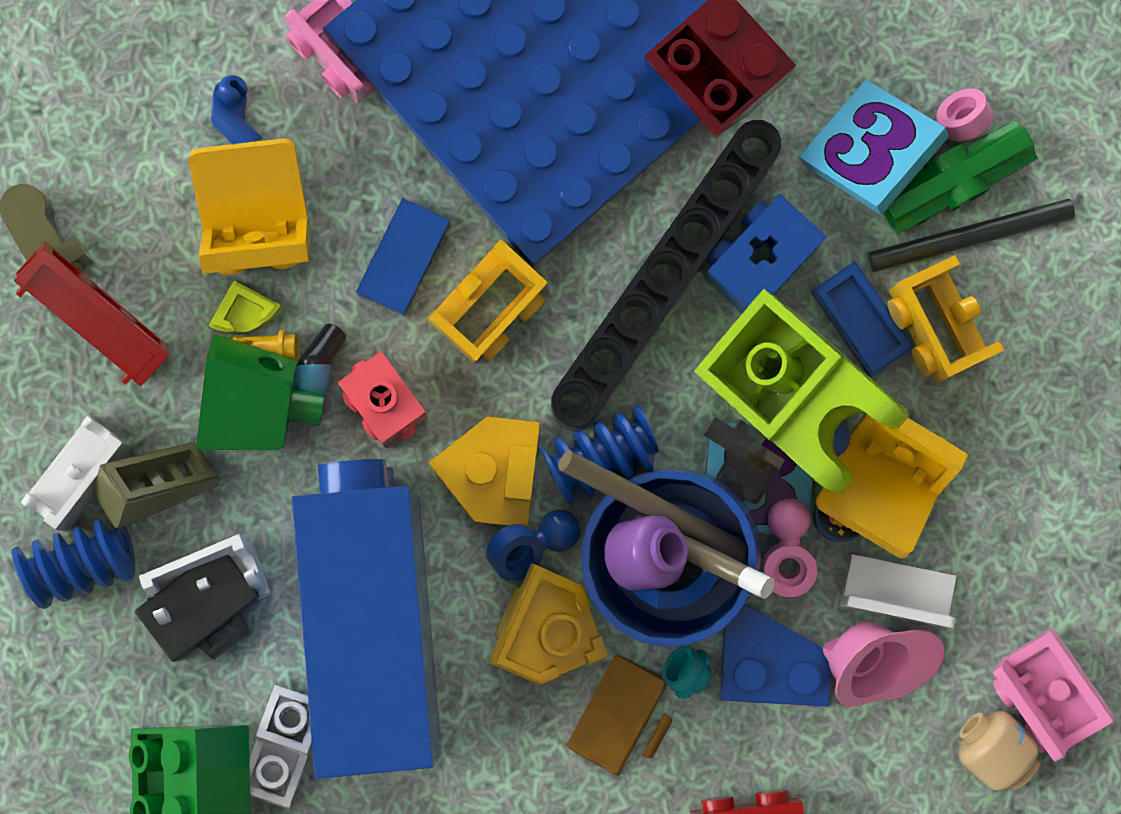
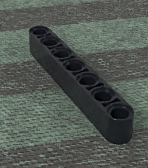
(676, 252)

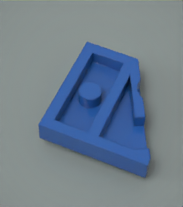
(771, 663)

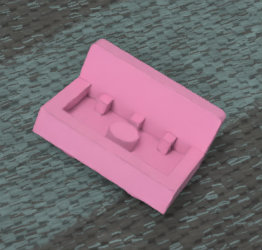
(309, 40)
(1051, 694)

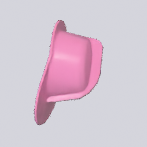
(881, 663)

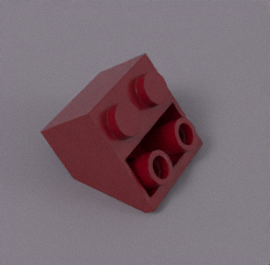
(720, 63)

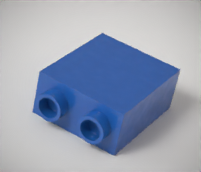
(366, 623)

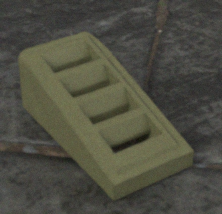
(127, 502)

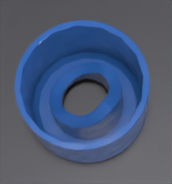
(671, 613)

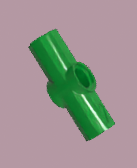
(961, 175)

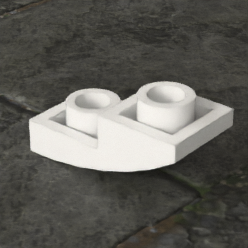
(281, 748)

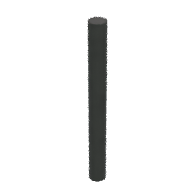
(971, 235)

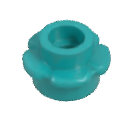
(687, 671)

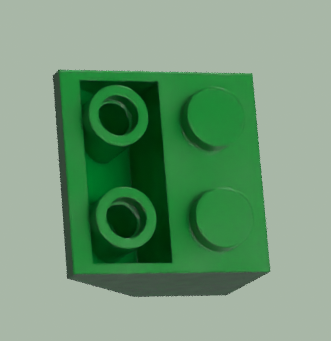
(190, 770)

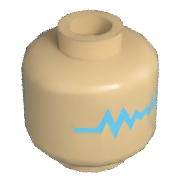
(999, 750)

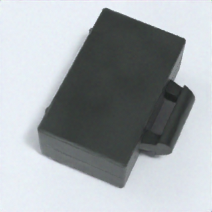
(200, 614)

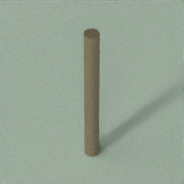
(651, 504)

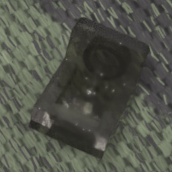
(749, 465)

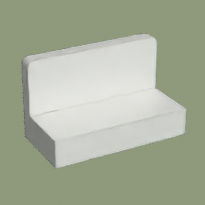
(898, 591)

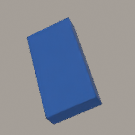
(403, 257)
(862, 319)

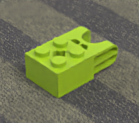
(807, 396)

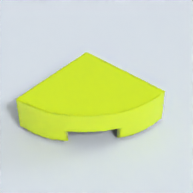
(243, 310)

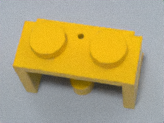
(471, 289)
(956, 314)

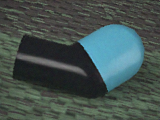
(315, 364)

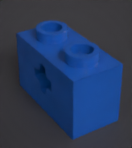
(783, 231)

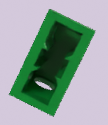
(251, 398)

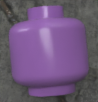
(645, 553)

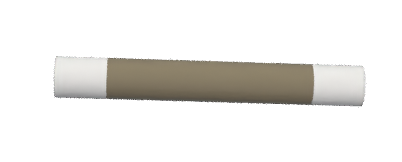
(728, 568)

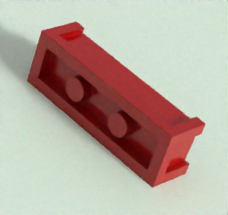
(92, 314)

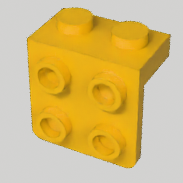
(250, 206)
(892, 482)

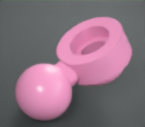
(964, 116)
(789, 521)

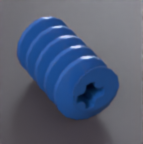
(607, 449)
(75, 564)

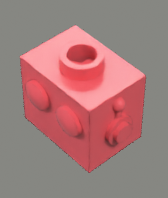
(390, 421)

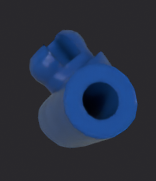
(229, 111)

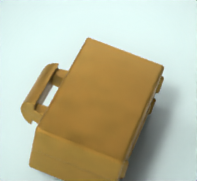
(619, 715)

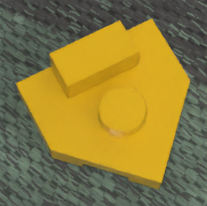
(492, 470)
(546, 629)

